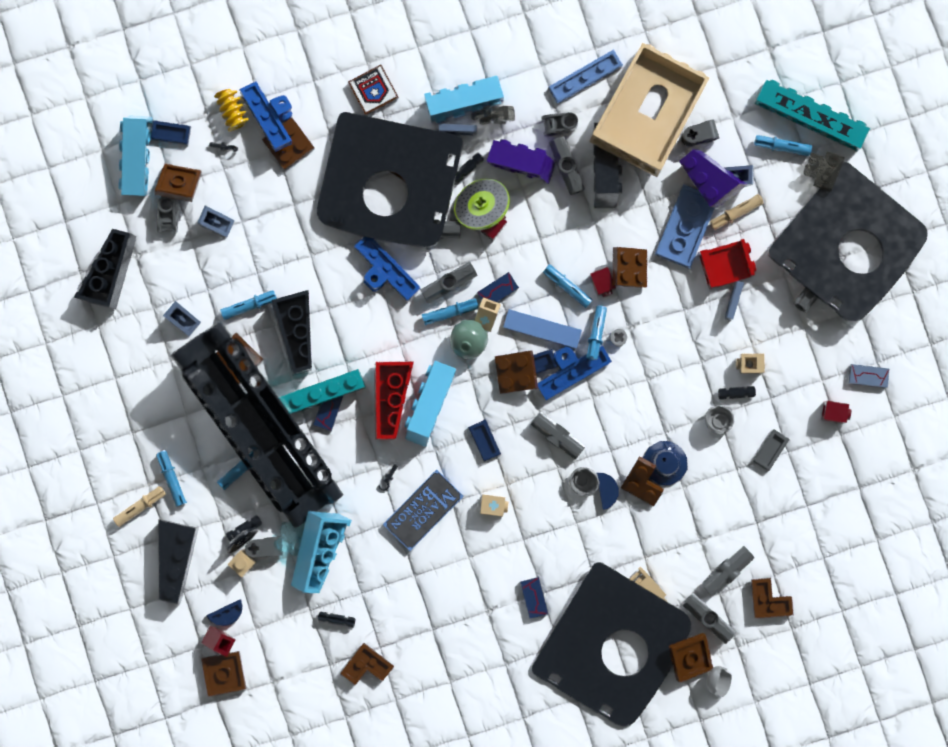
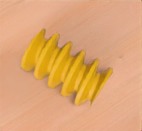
(230, 109)

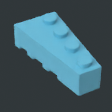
(134, 155)
(318, 549)

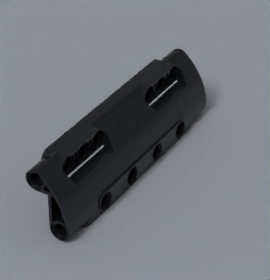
(257, 423)

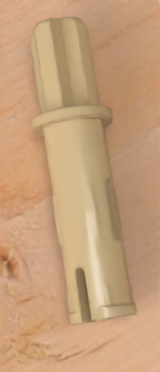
(736, 212)
(139, 506)

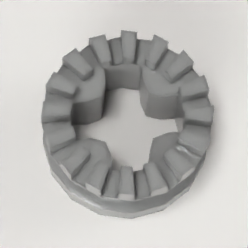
(624, 337)

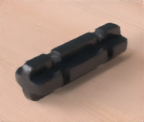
(468, 167)
(736, 392)
(254, 522)
(336, 619)

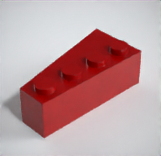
(390, 391)

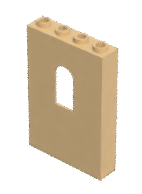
(636, 136)

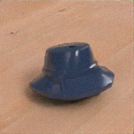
(673, 468)

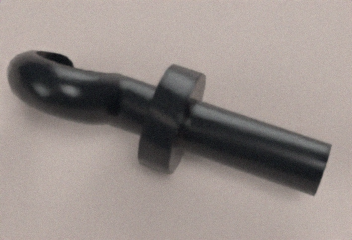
(223, 146)
(389, 477)

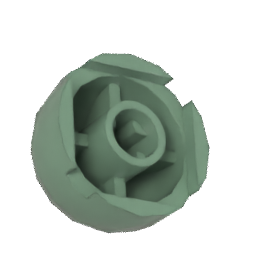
(468, 339)

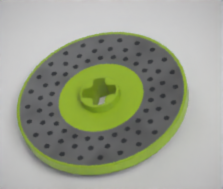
(491, 212)

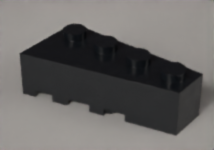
(606, 178)
(108, 271)
(293, 321)
(175, 553)

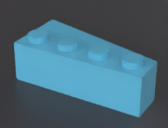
(464, 99)
(430, 403)

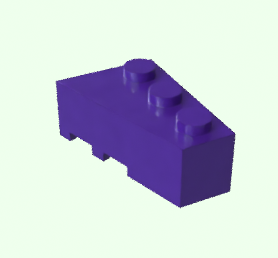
(521, 160)
(710, 178)

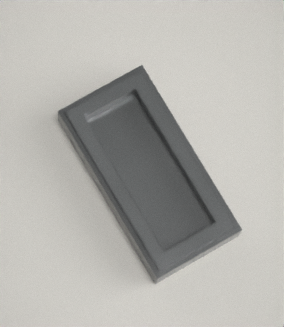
(771, 450)

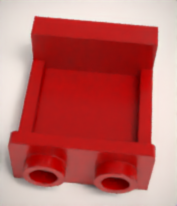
(727, 264)

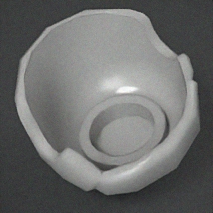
(719, 419)
(584, 481)
(719, 681)

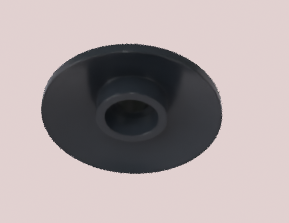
(240, 538)

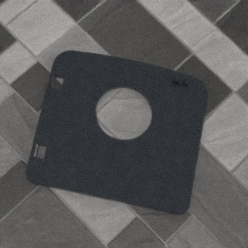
(374, 145)
(815, 236)
(598, 609)

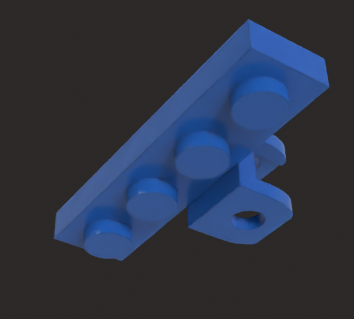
(269, 114)
(385, 270)
(571, 371)

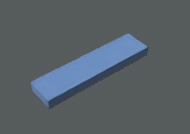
(585, 76)
(542, 328)

